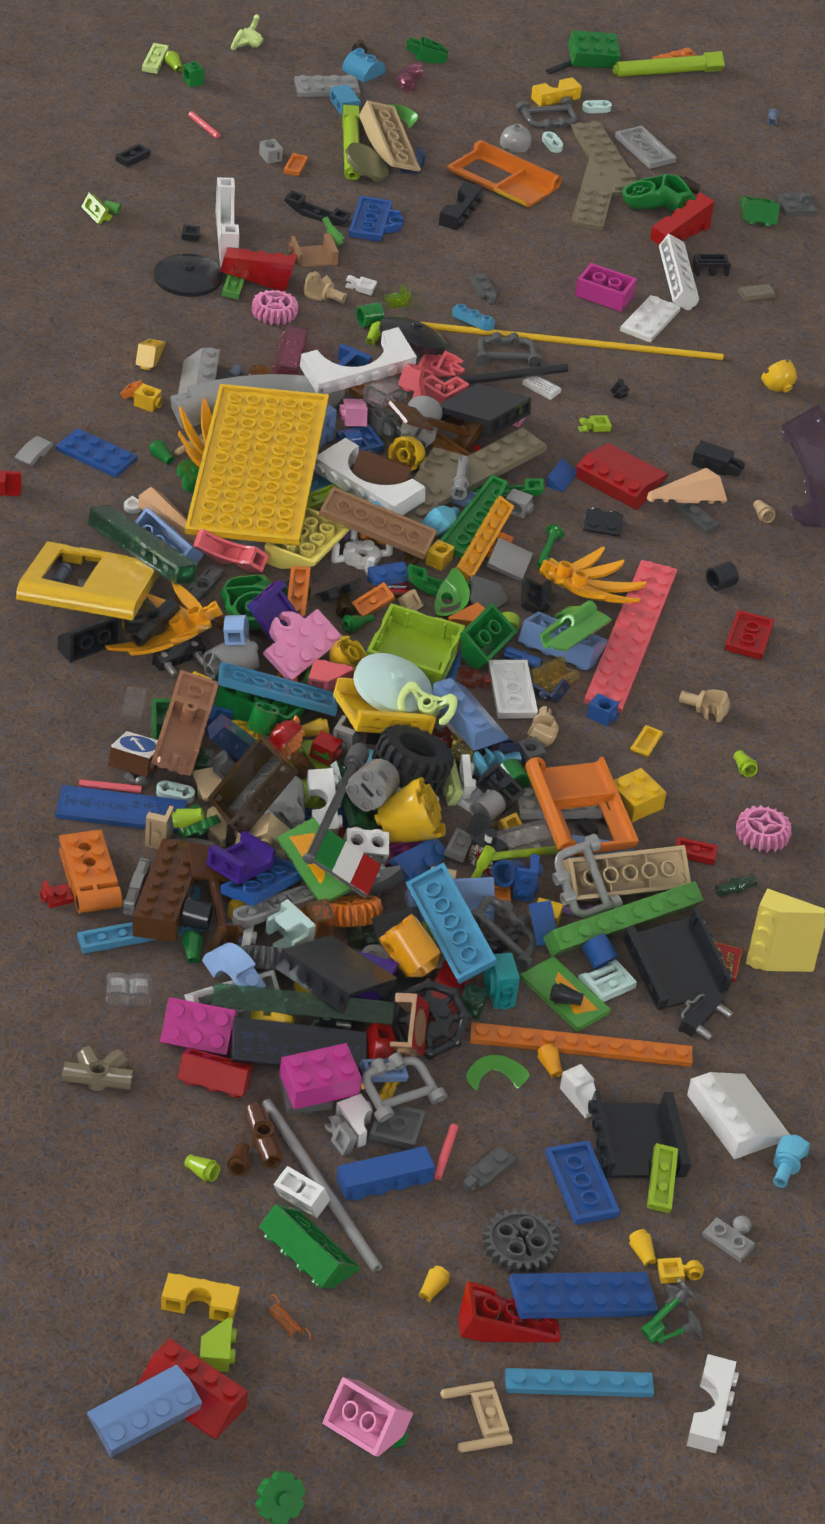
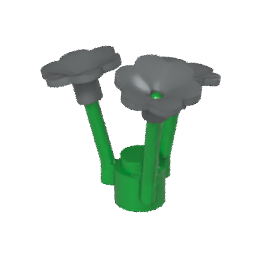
(654, 1328)

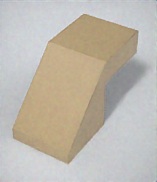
(217, 832)

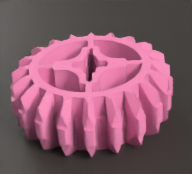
(275, 307)
(763, 828)

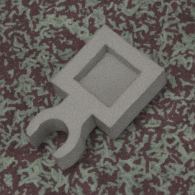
(343, 1136)

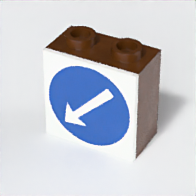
(133, 754)

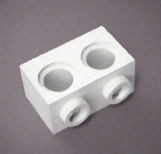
(366, 839)
(302, 1192)

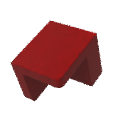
(10, 483)

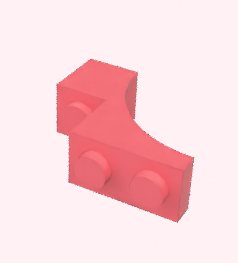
(412, 379)
(226, 552)

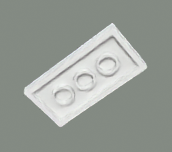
(650, 318)
(512, 689)

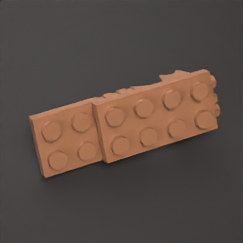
(185, 723)

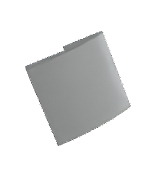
(509, 559)

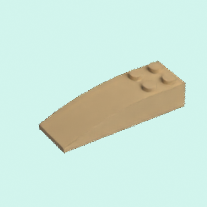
(388, 135)
(630, 872)

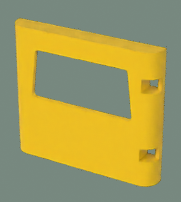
(113, 588)

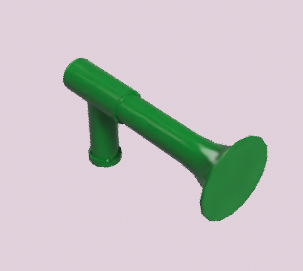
(554, 532)

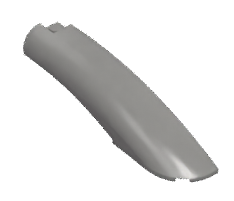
(192, 400)

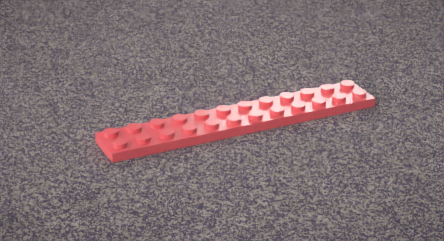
(632, 634)

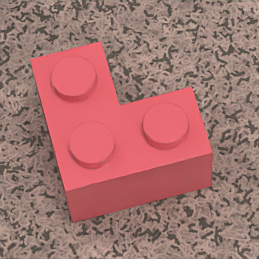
(442, 390)

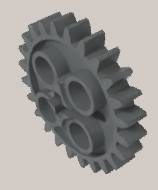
(506, 1237)

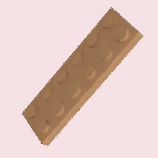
(378, 522)

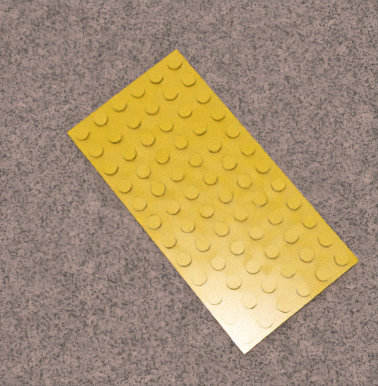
(258, 464)

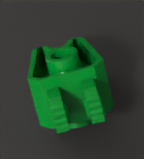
(427, 50)

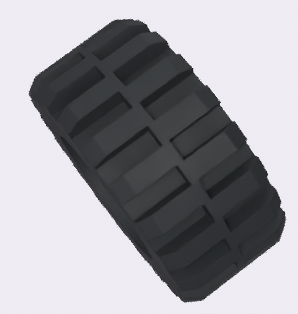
(415, 755)

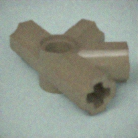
(97, 1072)

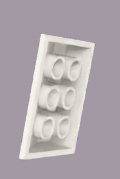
(735, 1112)

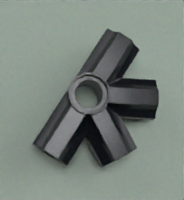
(150, 620)

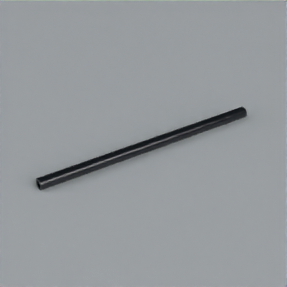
(513, 374)

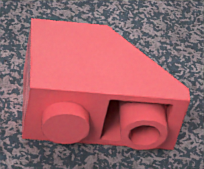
(325, 674)

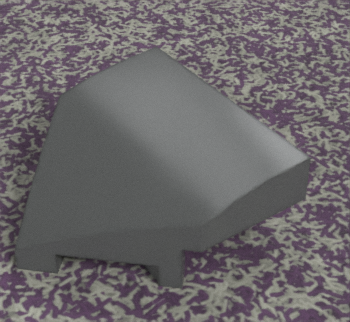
(486, 592)

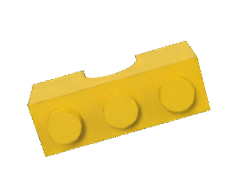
(546, 95)
(182, 1290)

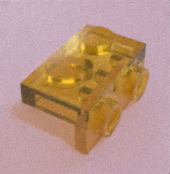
(552, 672)

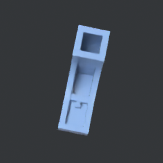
(236, 629)
(235, 962)

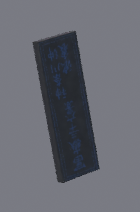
(267, 1041)

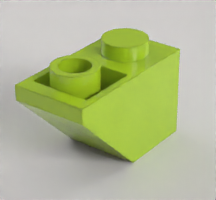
(216, 1346)

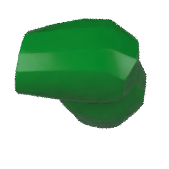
(656, 192)
(240, 592)

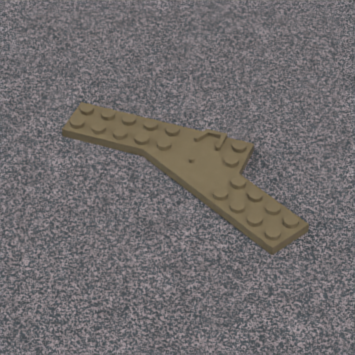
(603, 178)
(495, 459)

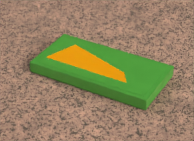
(296, 844)
(551, 971)

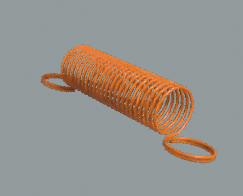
(281, 1309)

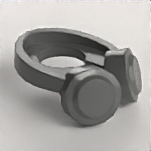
(131, 779)

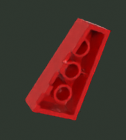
(686, 221)
(259, 267)

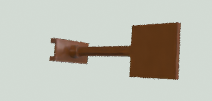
(466, 434)
(198, 862)

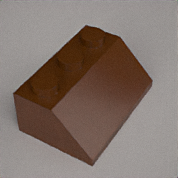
(380, 469)

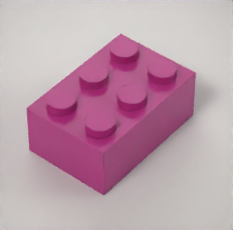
(606, 287)
(198, 1026)
(320, 1076)

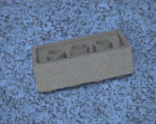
(199, 368)

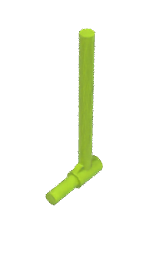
(489, 855)

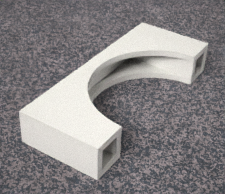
(226, 229)
(331, 377)
(335, 466)

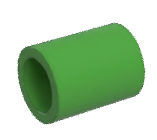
(114, 208)

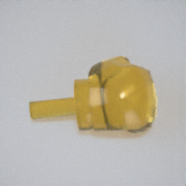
(460, 747)

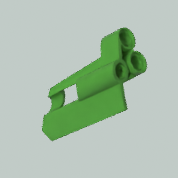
(582, 623)

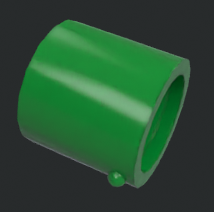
(369, 314)
(263, 718)
(517, 772)

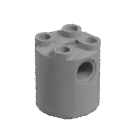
(429, 408)
(238, 655)
(373, 784)
(290, 804)

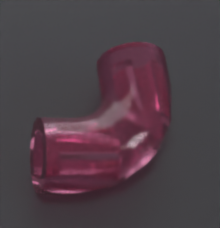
(407, 74)

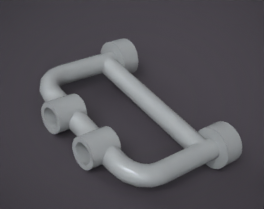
(562, 877)
(396, 1063)

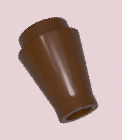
(239, 1160)

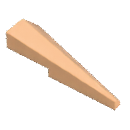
(692, 489)
(162, 505)

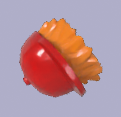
(288, 736)

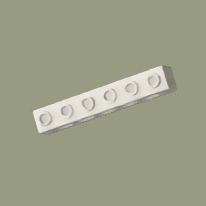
(678, 272)

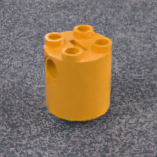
(411, 947)

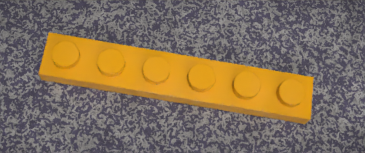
(484, 537)

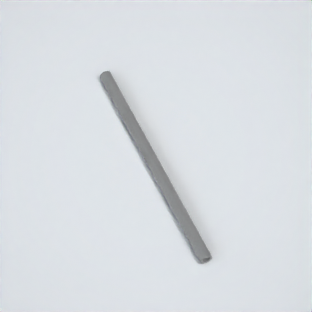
(314, 1174)

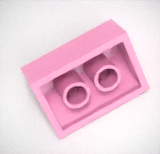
(366, 1416)

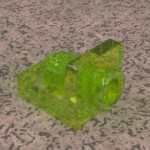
(398, 300)

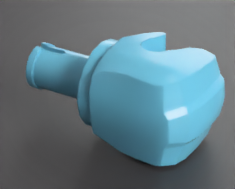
(441, 518)
(483, 763)
(788, 1156)

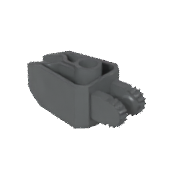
(383, 422)

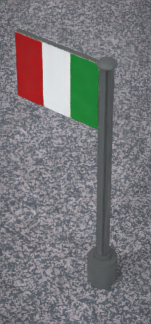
(333, 852)

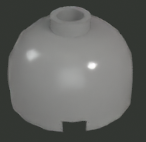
(516, 138)

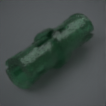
(736, 885)

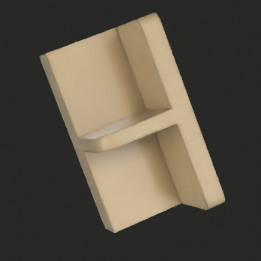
(206, 782)
(158, 828)

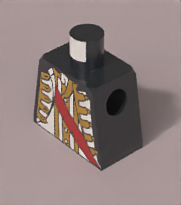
(489, 838)

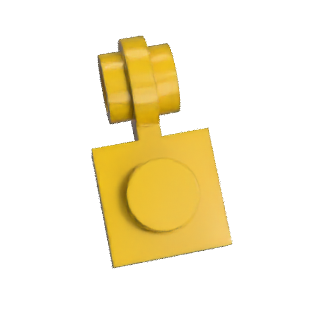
(672, 1268)

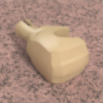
(322, 289)
(708, 702)
(544, 727)

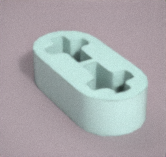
(596, 106)
(552, 142)
(175, 791)

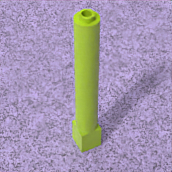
(707, 62)
(350, 126)

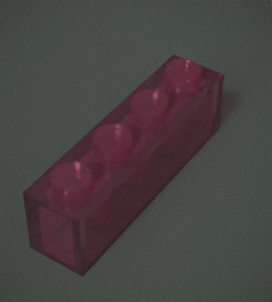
(290, 350)

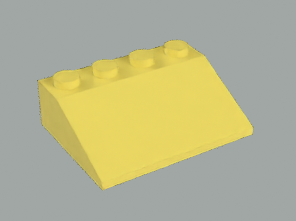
(317, 539)
(786, 934)

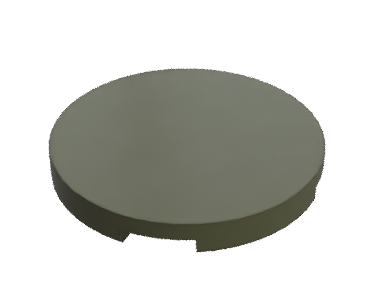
(367, 162)

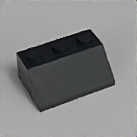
(90, 638)

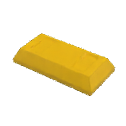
(646, 741)

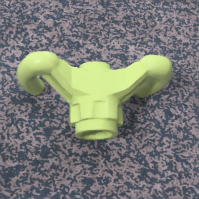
(248, 35)
(428, 703)

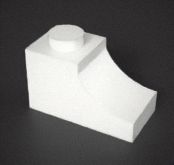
(578, 1087)
(356, 1114)

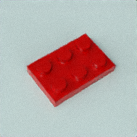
(749, 634)

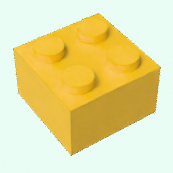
(640, 794)

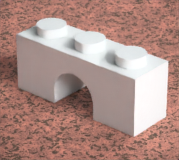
(323, 784)

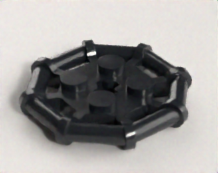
(440, 1012)

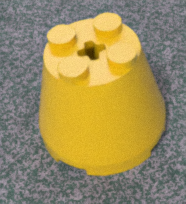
(412, 814)

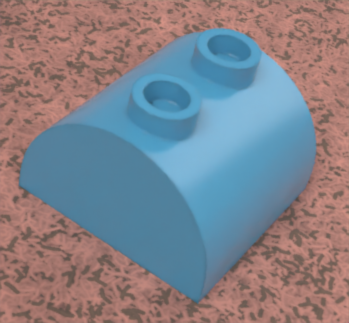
(363, 65)

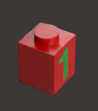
(326, 748)

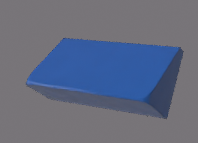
(561, 476)
(542, 920)

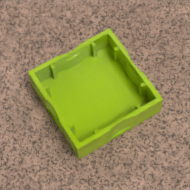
(419, 638)

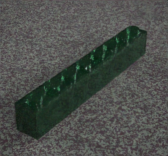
(142, 544)
(299, 1004)

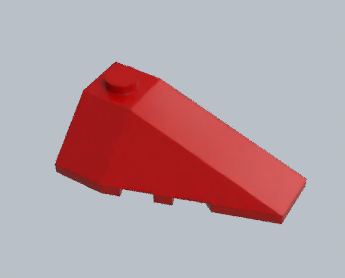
(495, 1319)

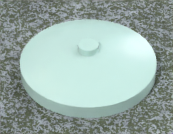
(383, 676)

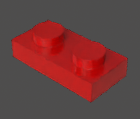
(698, 850)

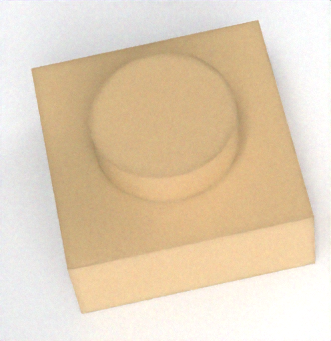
(410, 600)

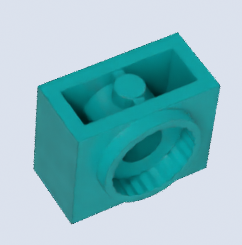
(502, 982)

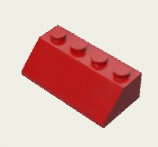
(220, 1396)

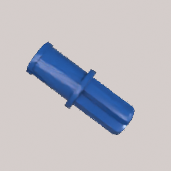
(514, 654)

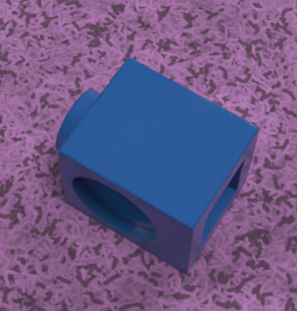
(603, 710)

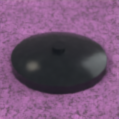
(188, 275)
(418, 335)

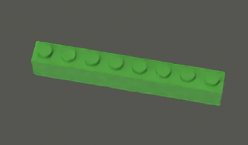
(618, 919)

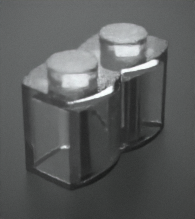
(128, 989)

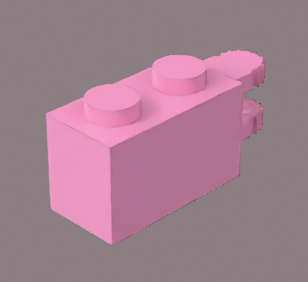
(353, 412)

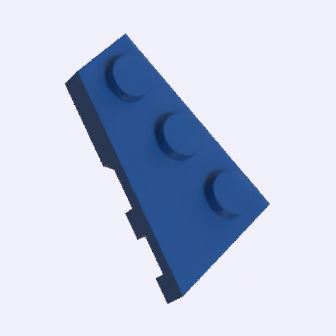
(419, 858)

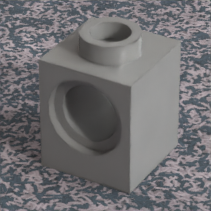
(271, 151)
(522, 503)

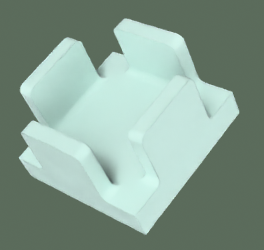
(291, 924)

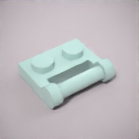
(611, 985)

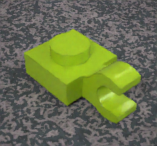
(597, 423)

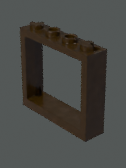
(241, 776)

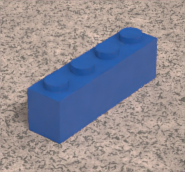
(385, 1173)

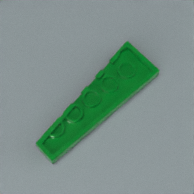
(471, 518)

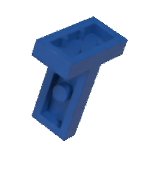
(352, 357)

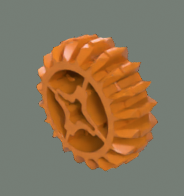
(356, 910)

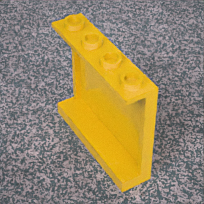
(369, 719)

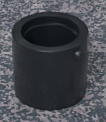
(722, 576)
(197, 914)

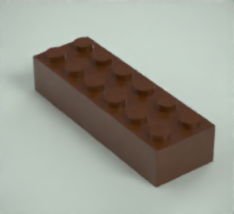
(164, 893)

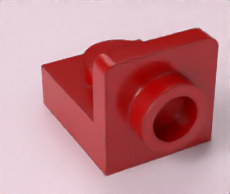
(55, 895)

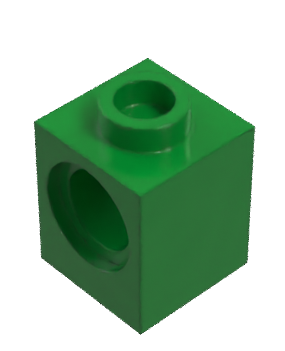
(193, 74)

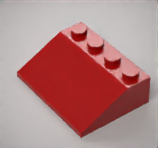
(619, 475)

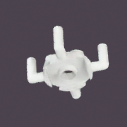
(356, 547)

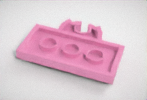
(299, 642)

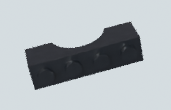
(454, 215)

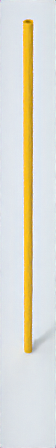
(576, 341)

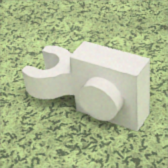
(361, 285)

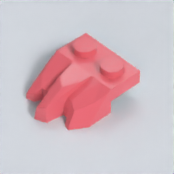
(442, 365)

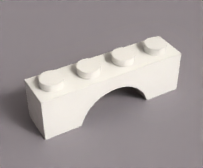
(707, 1426)

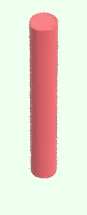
(202, 123)
(110, 786)
(446, 1150)

